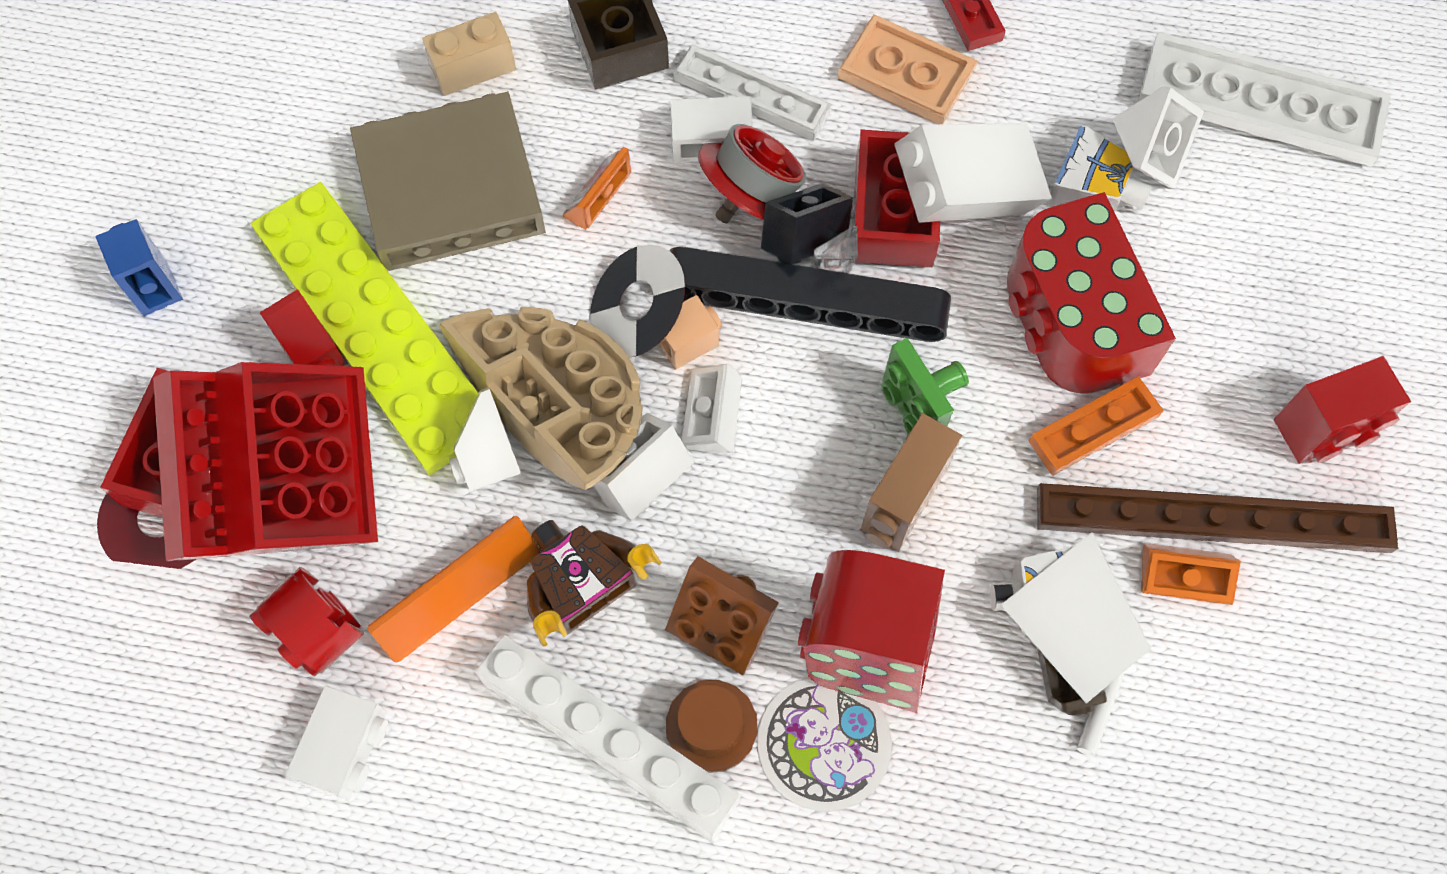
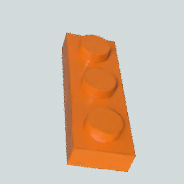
(1095, 425)

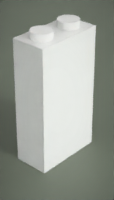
(972, 171)

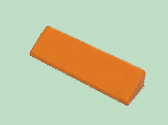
(454, 589)

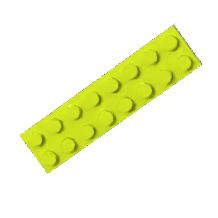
(371, 322)

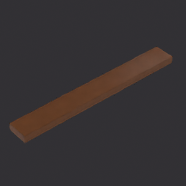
(1216, 518)

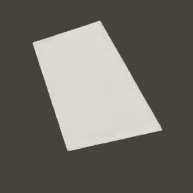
(1080, 619)

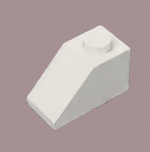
(483, 447)

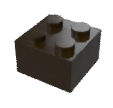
(618, 39)

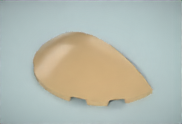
(555, 387)

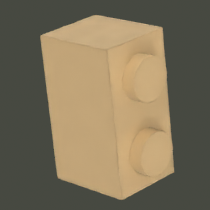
(469, 53)

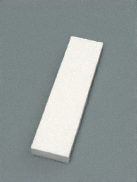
(769, 98)

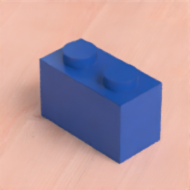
(138, 267)

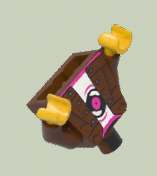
(580, 576)

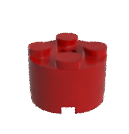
(308, 623)

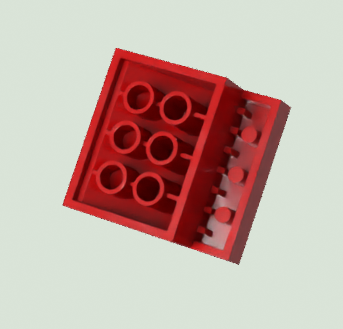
(264, 460)

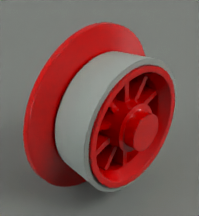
(750, 171)

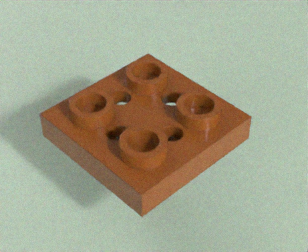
(725, 607)

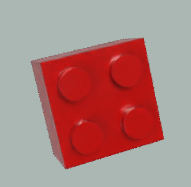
(1342, 411)

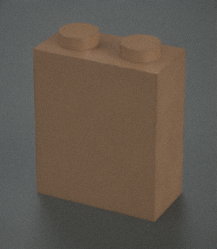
(909, 483)

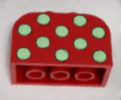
(1086, 298)
(872, 627)

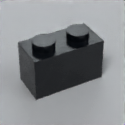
(804, 222)

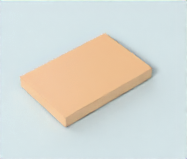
(907, 69)

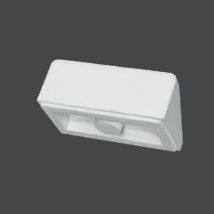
(712, 409)

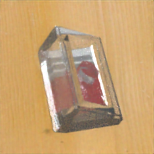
(838, 253)

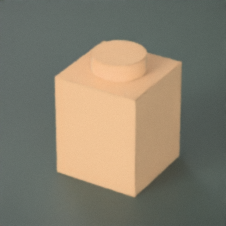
(692, 334)

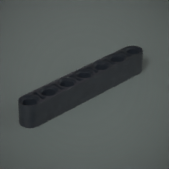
(815, 295)

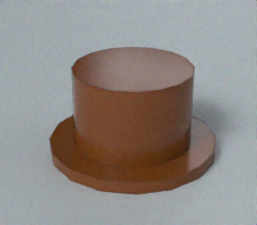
(712, 725)

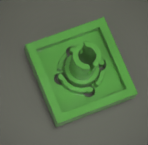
(916, 389)

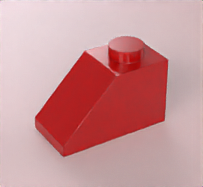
(301, 332)

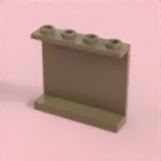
(446, 181)

